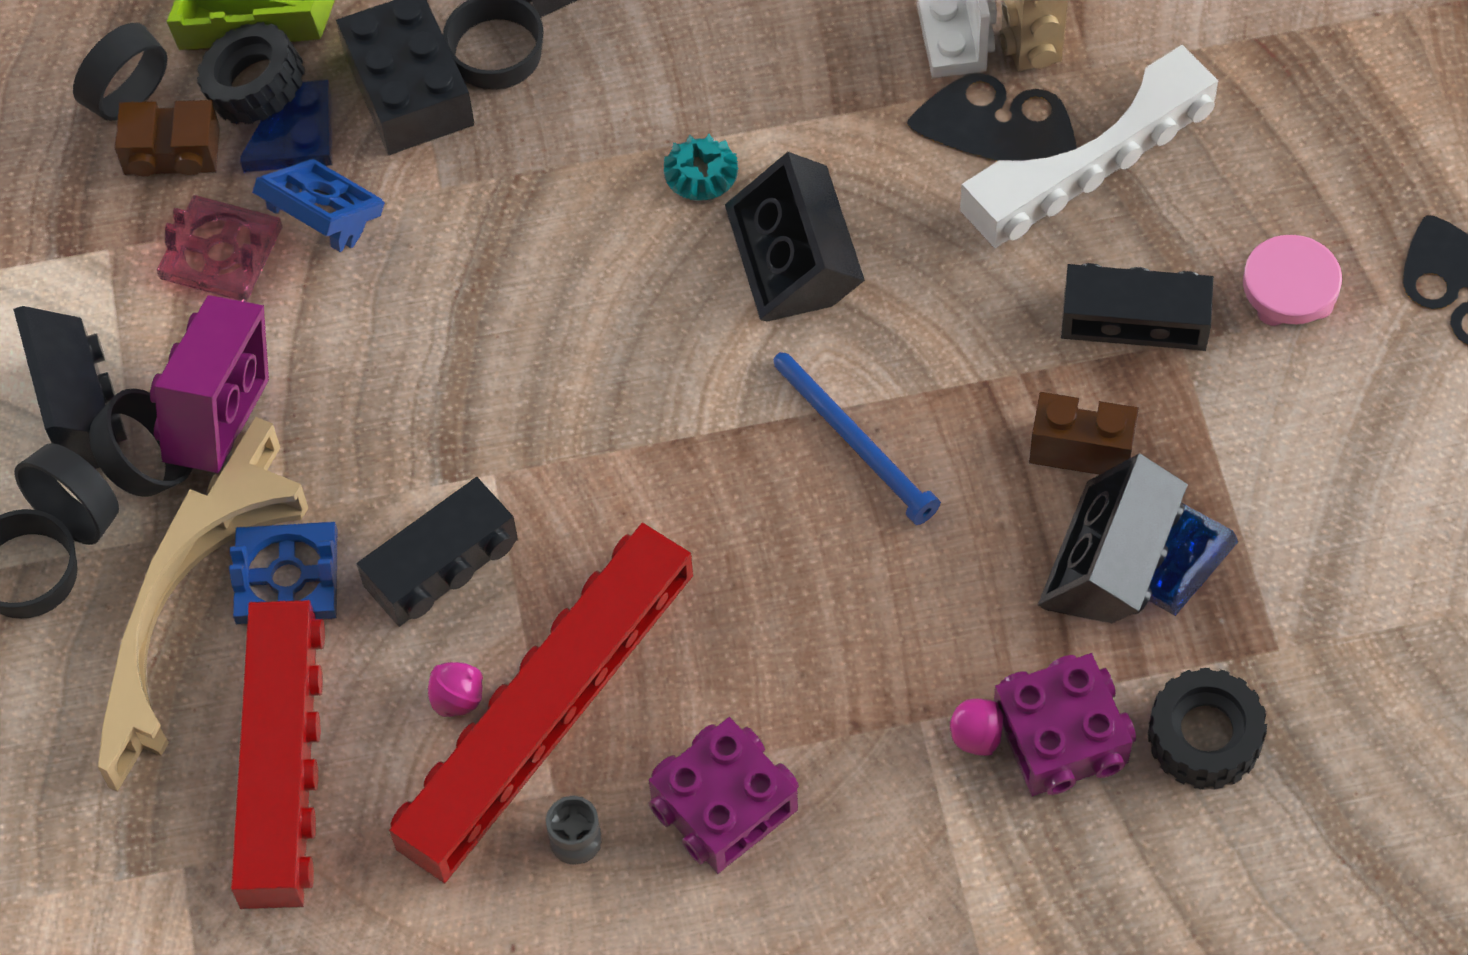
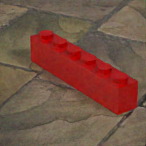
(276, 755)

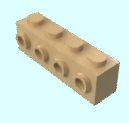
(1033, 32)

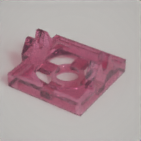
(178, 237)

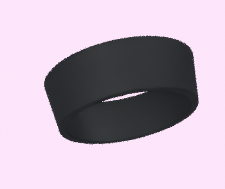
(479, 11)
(106, 60)
(111, 460)
(39, 485)
(37, 522)

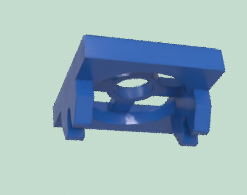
(351, 201)
(252, 540)

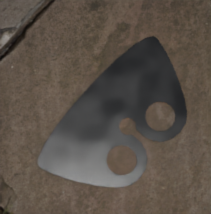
(975, 130)
(1441, 251)

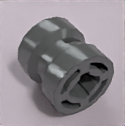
(571, 818)

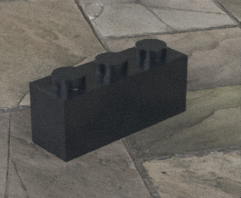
(1137, 306)
(438, 552)

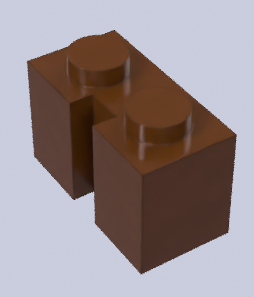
(167, 139)
(1080, 437)

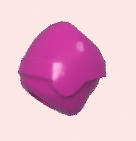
(455, 689)
(977, 726)

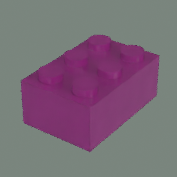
(211, 383)

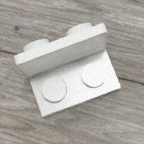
(957, 35)

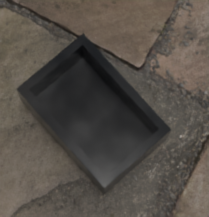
(405, 73)

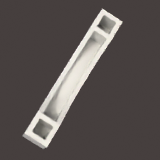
(1016, 194)

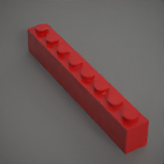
(541, 702)

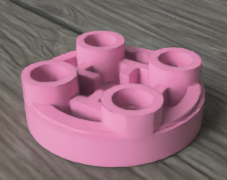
(1292, 280)

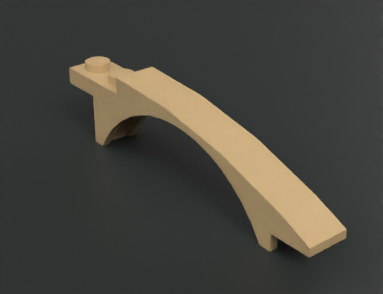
(235, 498)

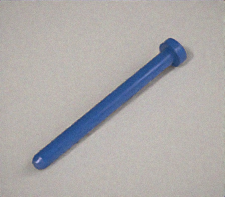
(920, 505)

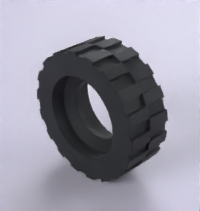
(264, 94)
(1218, 691)

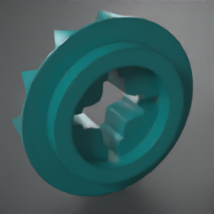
(687, 179)

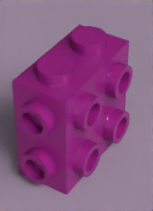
(1064, 724)
(722, 794)

